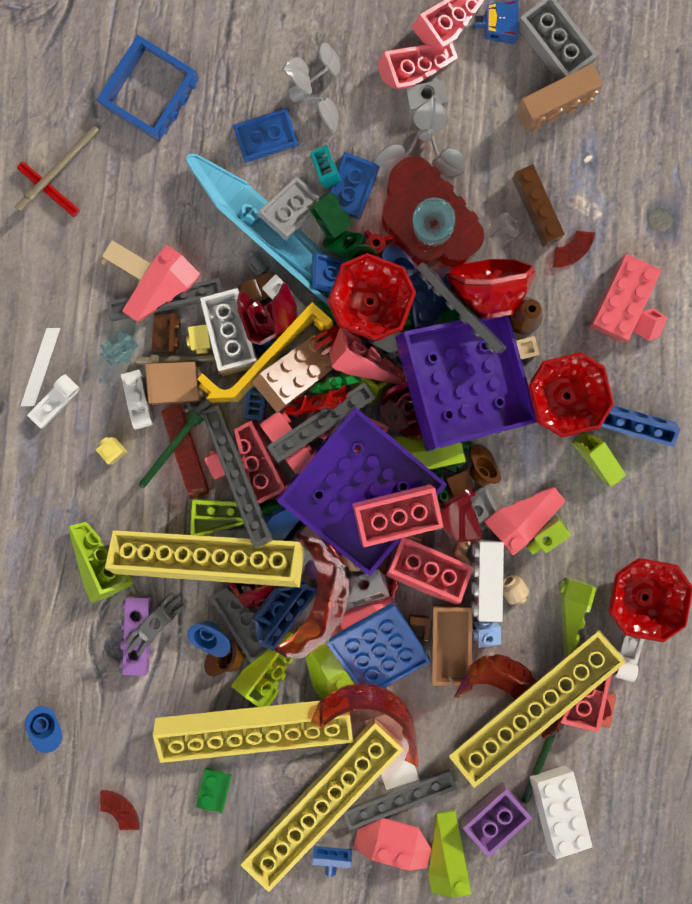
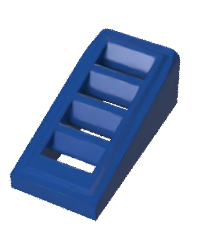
(247, 415)

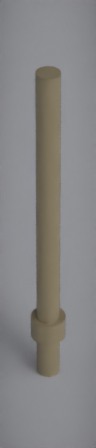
(31, 195)
(155, 359)

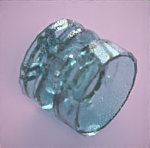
(431, 210)

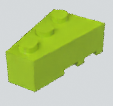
(213, 516)

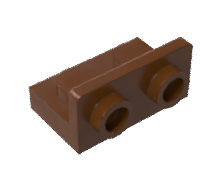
(165, 333)

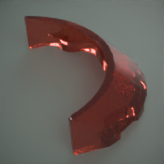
(329, 601)
(504, 674)
(369, 697)

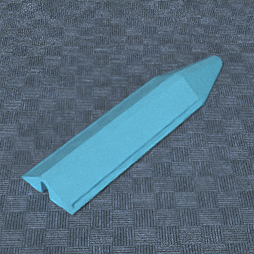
(241, 205)

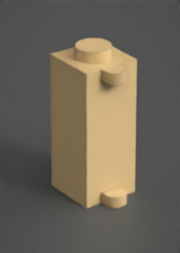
(125, 260)

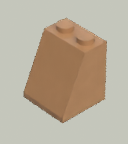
(173, 383)

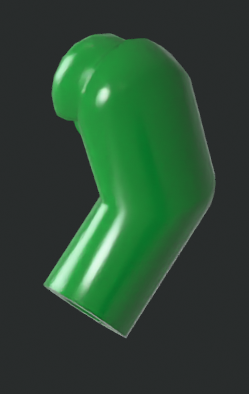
(326, 309)

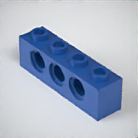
(642, 426)

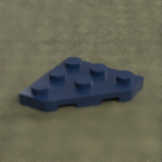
(427, 304)

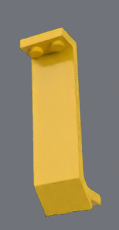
(234, 394)

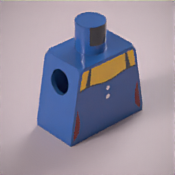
(499, 21)

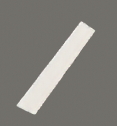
(40, 366)

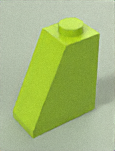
(599, 458)

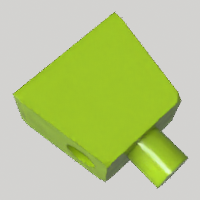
(555, 530)

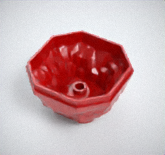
(374, 280)
(492, 285)
(587, 393)
(665, 602)

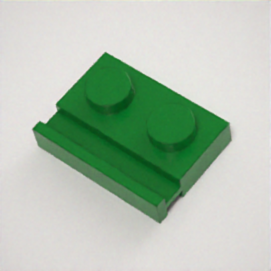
(213, 790)

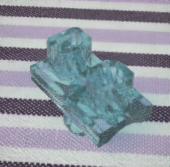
(119, 351)

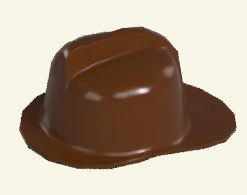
(484, 469)
(231, 662)

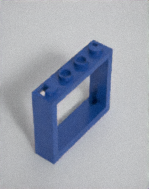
(122, 73)

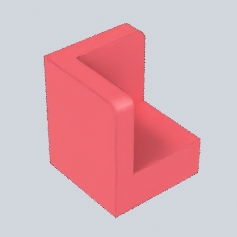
(650, 324)

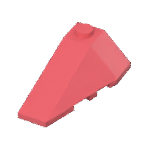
(445, 21)
(412, 65)
(163, 280)
(524, 519)

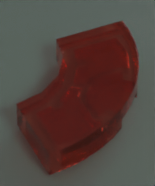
(574, 250)
(119, 808)

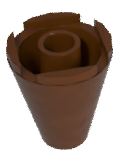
(527, 316)

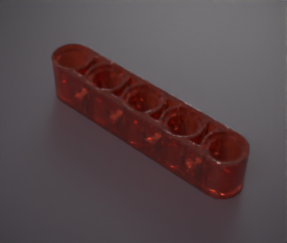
(185, 453)

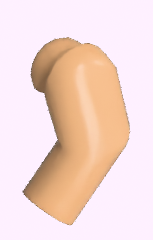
(461, 550)

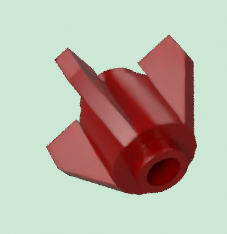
(377, 239)

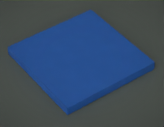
(379, 648)

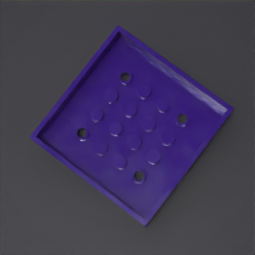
(464, 382)
(352, 478)

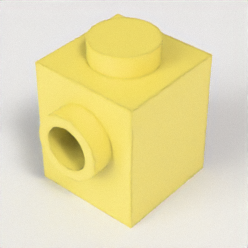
(199, 339)
(111, 450)

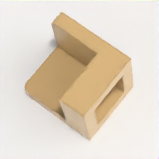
(527, 347)

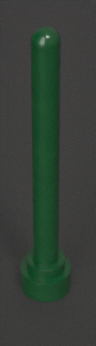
(192, 420)
(539, 765)

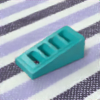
(331, 176)

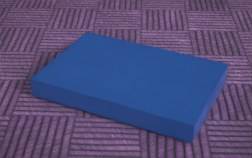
(266, 135)
(356, 184)

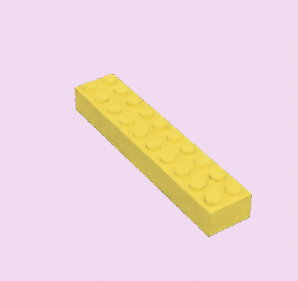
(205, 558)
(537, 708)
(246, 732)
(321, 804)

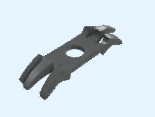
(144, 630)

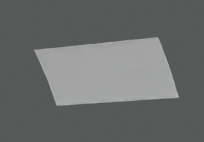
(399, 771)

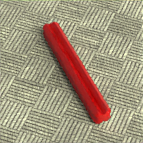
(49, 190)

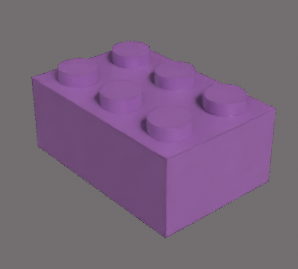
(495, 819)

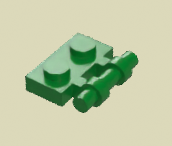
(334, 383)

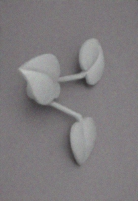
(299, 72)
(428, 118)

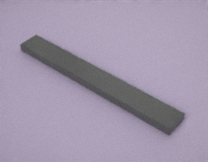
(237, 477)

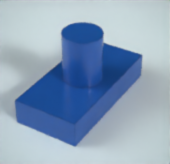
(331, 859)

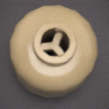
(515, 590)

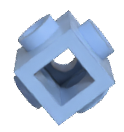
(486, 633)

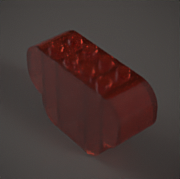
(407, 187)

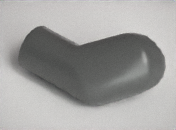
(203, 405)

